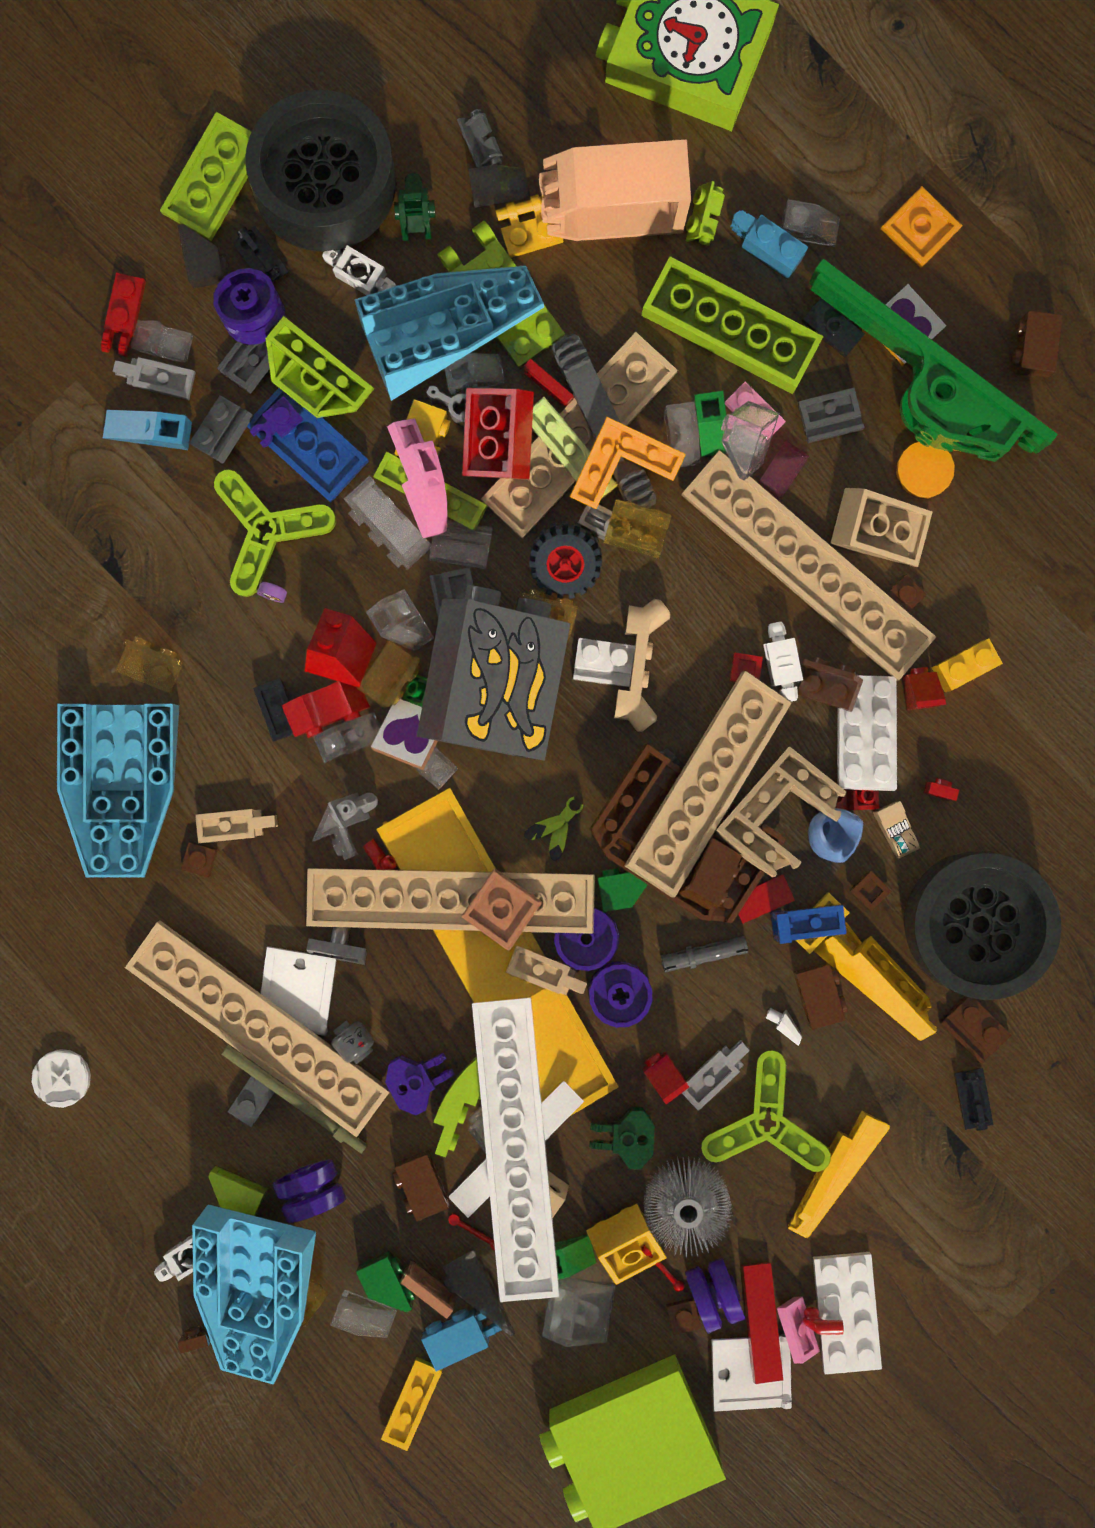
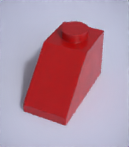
(923, 689)
(665, 1076)

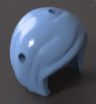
(834, 839)

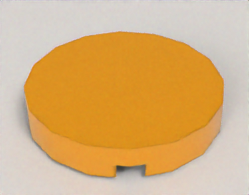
(925, 470)

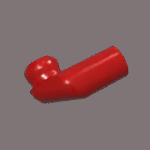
(378, 857)
(821, 1326)

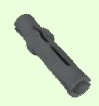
(710, 952)

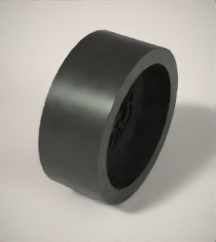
(326, 125)
(1030, 931)

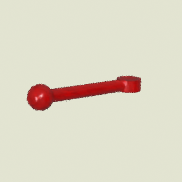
(454, 1219)
(677, 1284)

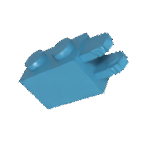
(769, 242)
(457, 1338)

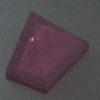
(783, 470)

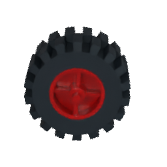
(565, 559)

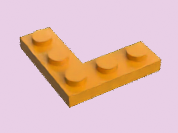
(621, 441)

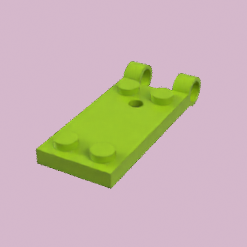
(527, 337)

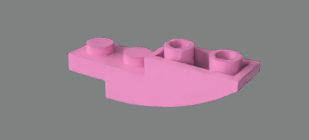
(425, 481)

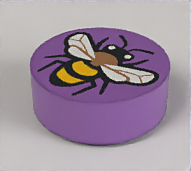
(272, 592)

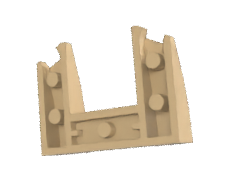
(788, 773)

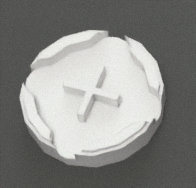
(61, 1078)

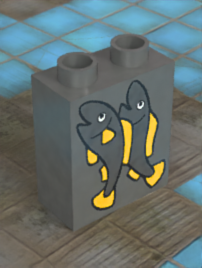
(494, 674)

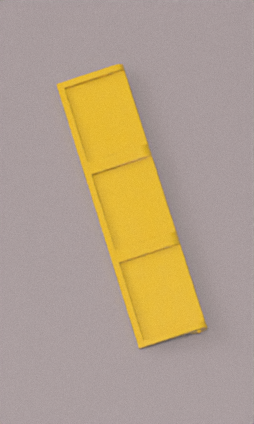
(442, 839)

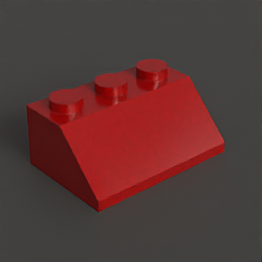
(498, 433)

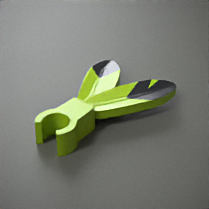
(557, 825)

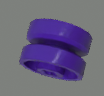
(248, 305)
(592, 955)
(624, 1010)
(309, 1191)
(715, 1295)

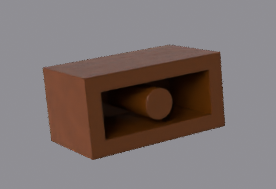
(1037, 344)
(711, 875)
(820, 995)
(421, 1186)

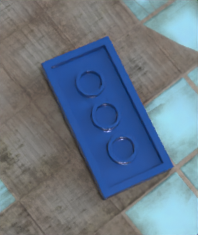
(314, 450)

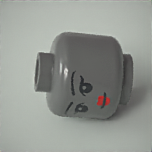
(352, 1042)

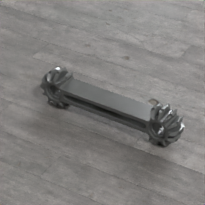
(595, 407)

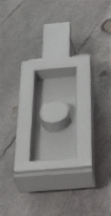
(157, 377)
(715, 1074)

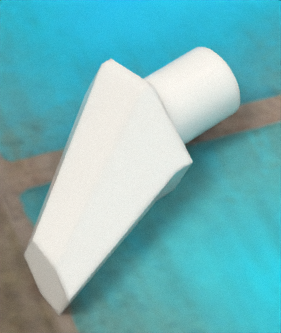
(785, 1025)

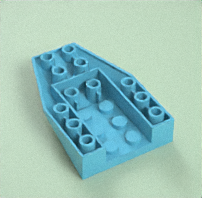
(441, 319)
(116, 781)
(235, 1265)

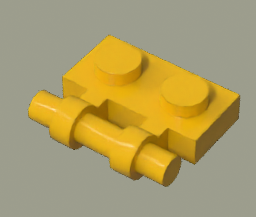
(526, 235)

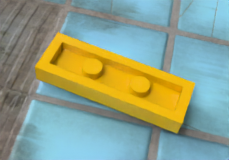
(411, 1404)

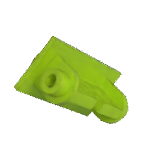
(707, 201)

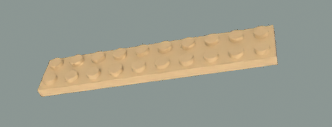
(809, 566)
(439, 899)
(257, 1028)

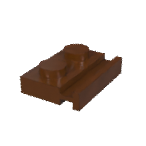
(975, 1029)

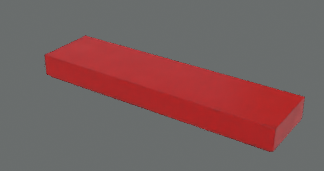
(762, 1322)

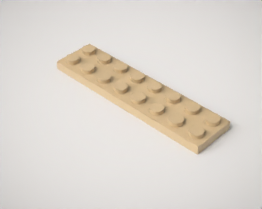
(630, 383)
(708, 784)

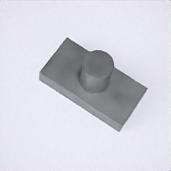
(338, 947)

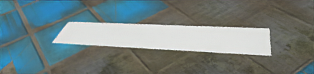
(555, 1111)

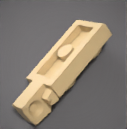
(232, 825)
(544, 972)

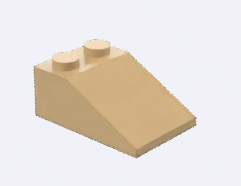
(881, 526)

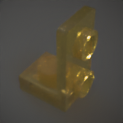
(564, 605)

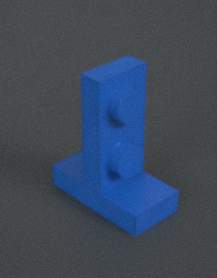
(807, 923)

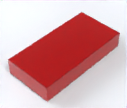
(547, 383)
(766, 898)

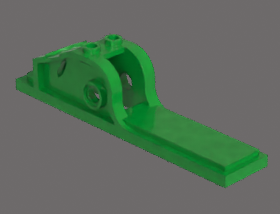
(966, 398)

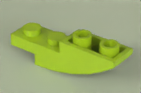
(452, 1109)

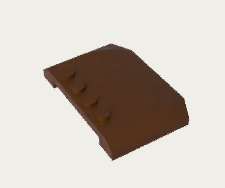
(632, 810)

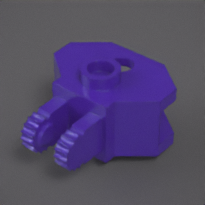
(416, 1079)

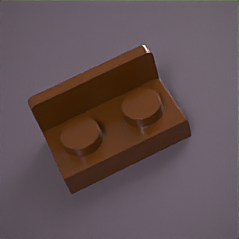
(829, 684)

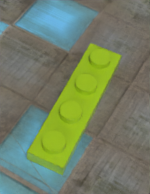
(460, 506)

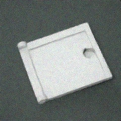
(300, 992)
(739, 1390)

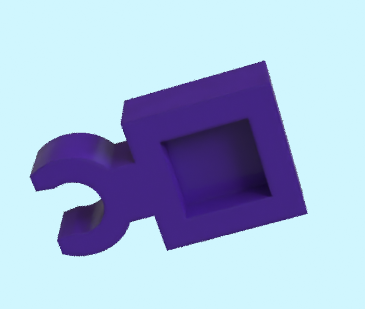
(280, 419)

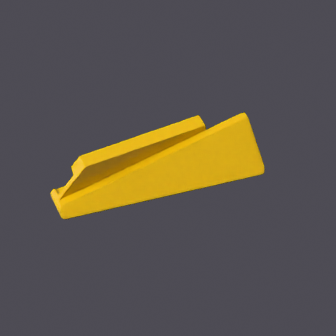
(879, 979)
(847, 1157)

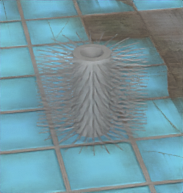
(690, 1216)

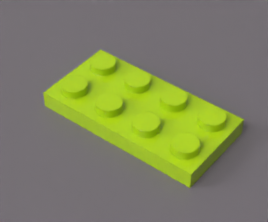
(210, 178)

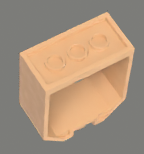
(616, 190)

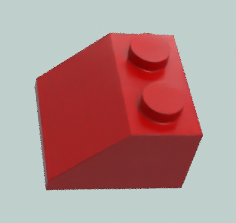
(339, 649)

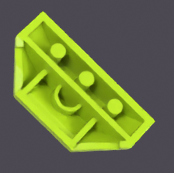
(312, 373)

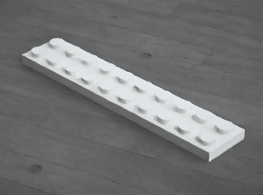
(515, 1150)

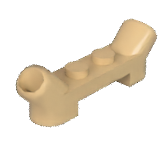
(640, 623)

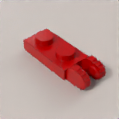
(123, 311)

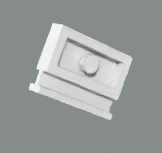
(604, 662)

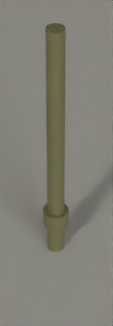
(338, 1132)

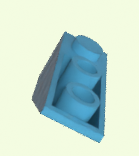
(148, 428)

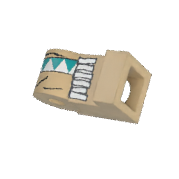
(896, 829)

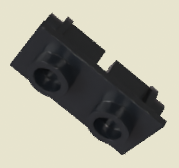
(259, 253)
(974, 1099)

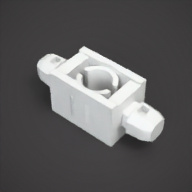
(342, 264)
(783, 661)
(174, 1263)

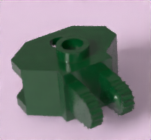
(414, 208)
(625, 1135)

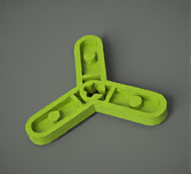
(285, 524)
(785, 1135)

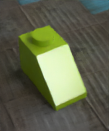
(236, 1192)

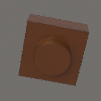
(906, 593)
(199, 859)
(870, 890)
(683, 1316)
(193, 1339)

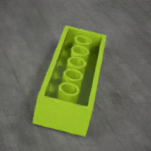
(731, 325)

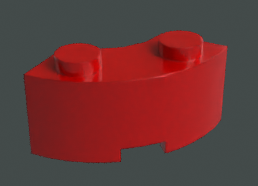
(324, 707)

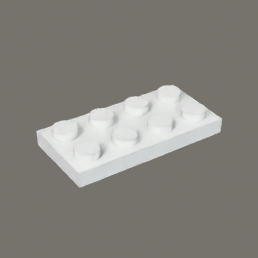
(869, 737)
(848, 1294)

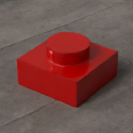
(745, 662)
(941, 789)

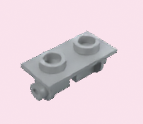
(352, 808)

